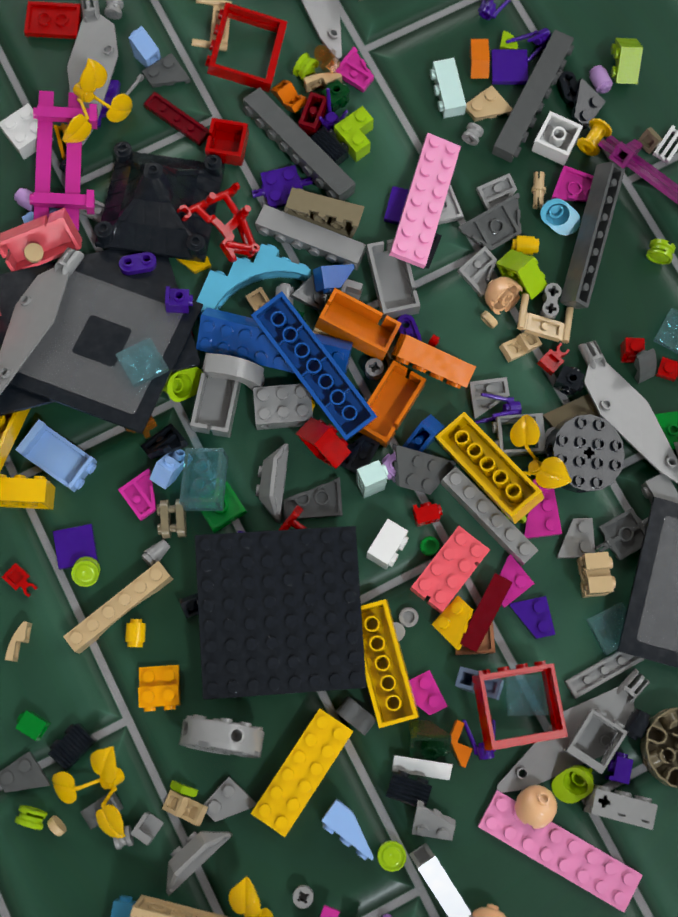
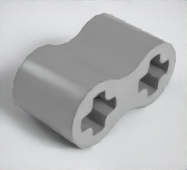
(551, 302)

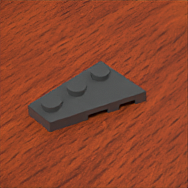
(318, 502)

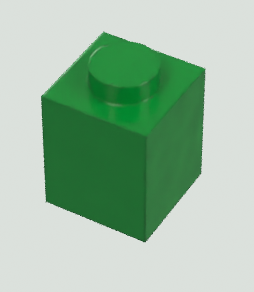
(32, 725)

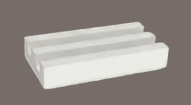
(661, 156)

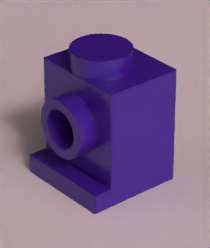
(178, 300)
(620, 768)

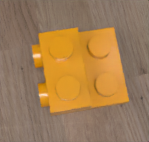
(159, 687)

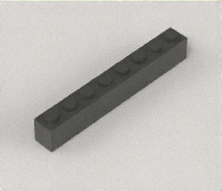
(532, 97)
(298, 145)
(592, 235)

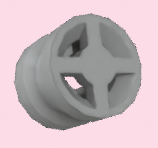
(113, 9)
(472, 134)
(374, 373)
(127, 840)
(304, 893)

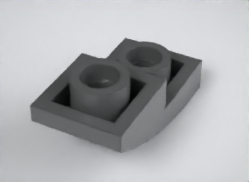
(645, 365)

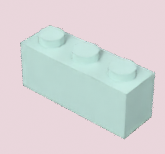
(448, 88)
(372, 478)

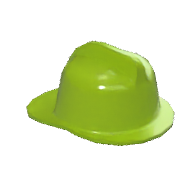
(183, 384)
(573, 784)

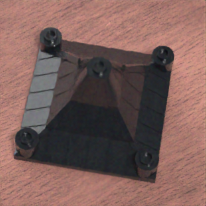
(145, 200)

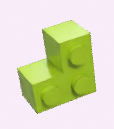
(628, 60)
(353, 131)
(524, 271)

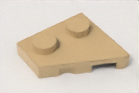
(487, 105)

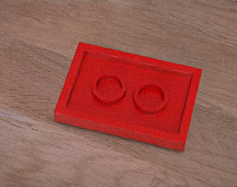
(52, 20)

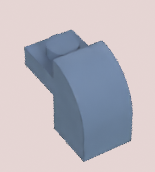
(465, 682)

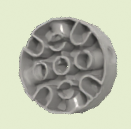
(222, 736)

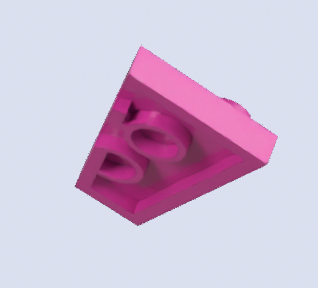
(573, 185)
(544, 517)

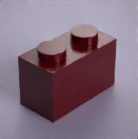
(314, 108)

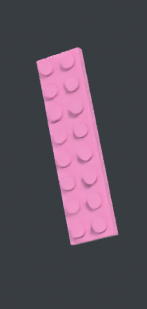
(425, 201)
(562, 853)

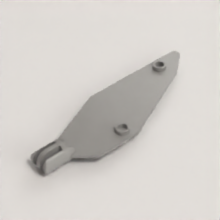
(326, 21)
(94, 41)
(35, 315)
(627, 411)
(549, 758)

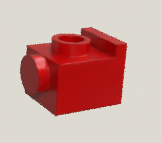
(630, 348)
(426, 513)

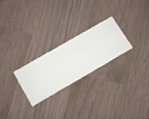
(422, 767)

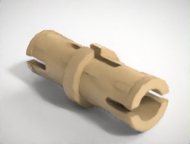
(538, 190)

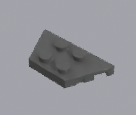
(495, 225)
(419, 470)

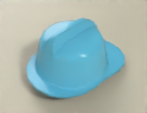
(560, 216)

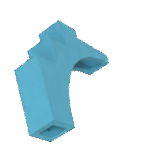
(267, 265)

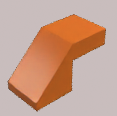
(479, 58)
(288, 96)
(461, 751)

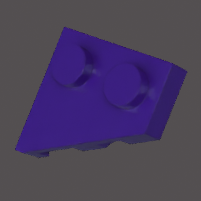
(535, 616)

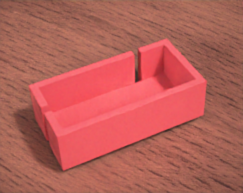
(51, 233)
(450, 569)

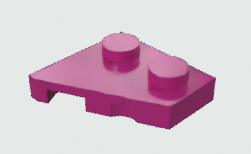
(355, 71)
(140, 495)
(520, 579)
(427, 693)

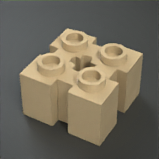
(595, 574)

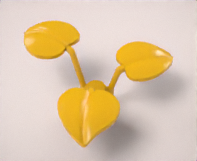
(94, 77)
(550, 472)
(103, 764)
(245, 900)

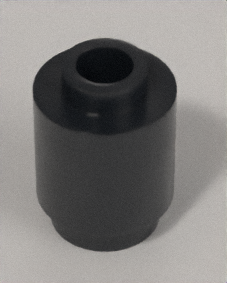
(637, 724)

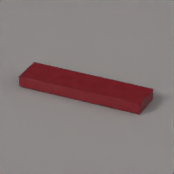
(177, 118)
(485, 612)

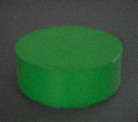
(429, 546)

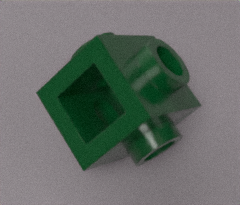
(339, 94)

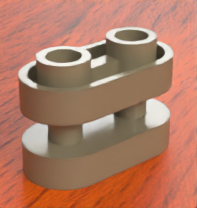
(165, 528)

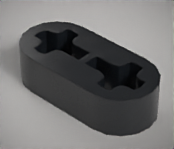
(565, 89)

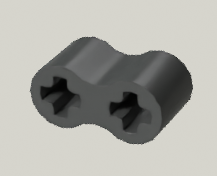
(356, 715)
(89, 813)

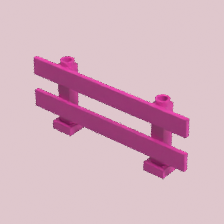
(71, 199)

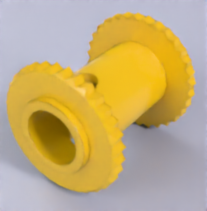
(598, 130)

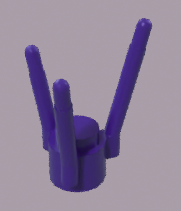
(488, 9)
(538, 37)
(331, 118)
(510, 408)
(480, 751)

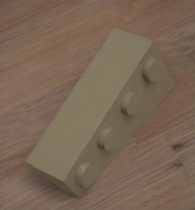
(325, 211)

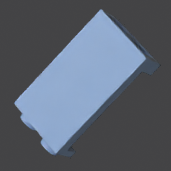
(56, 456)

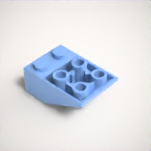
(343, 822)

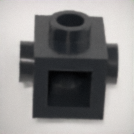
(569, 380)

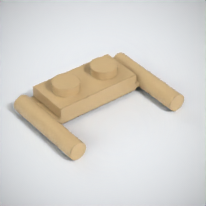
(217, 5)
(544, 326)

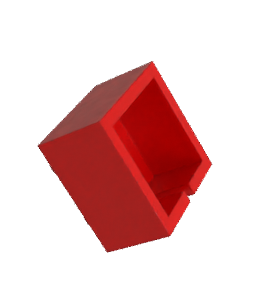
(229, 141)
(324, 442)

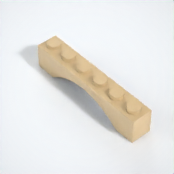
(104, 617)

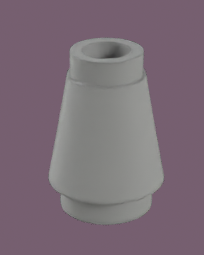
(155, 552)

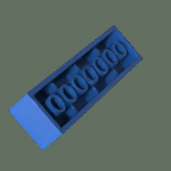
(243, 338)
(314, 366)

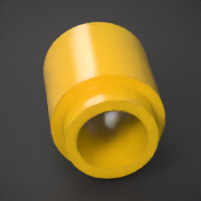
(525, 244)
(135, 633)

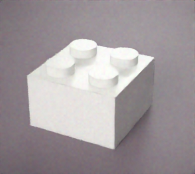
(21, 131)
(557, 138)
(387, 543)

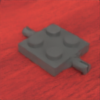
(623, 534)

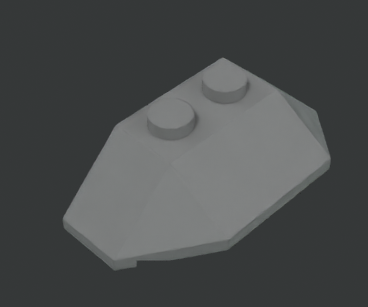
(273, 481)
(193, 855)

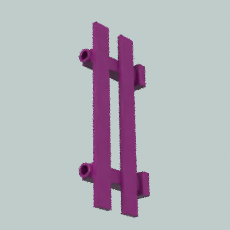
(623, 155)

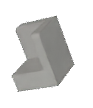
(352, 288)
(147, 828)

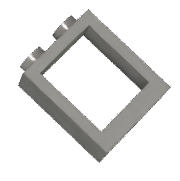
(512, 419)
(615, 725)

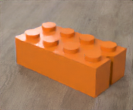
(358, 323)
(438, 363)
(392, 402)

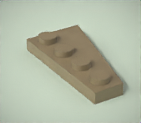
(580, 406)

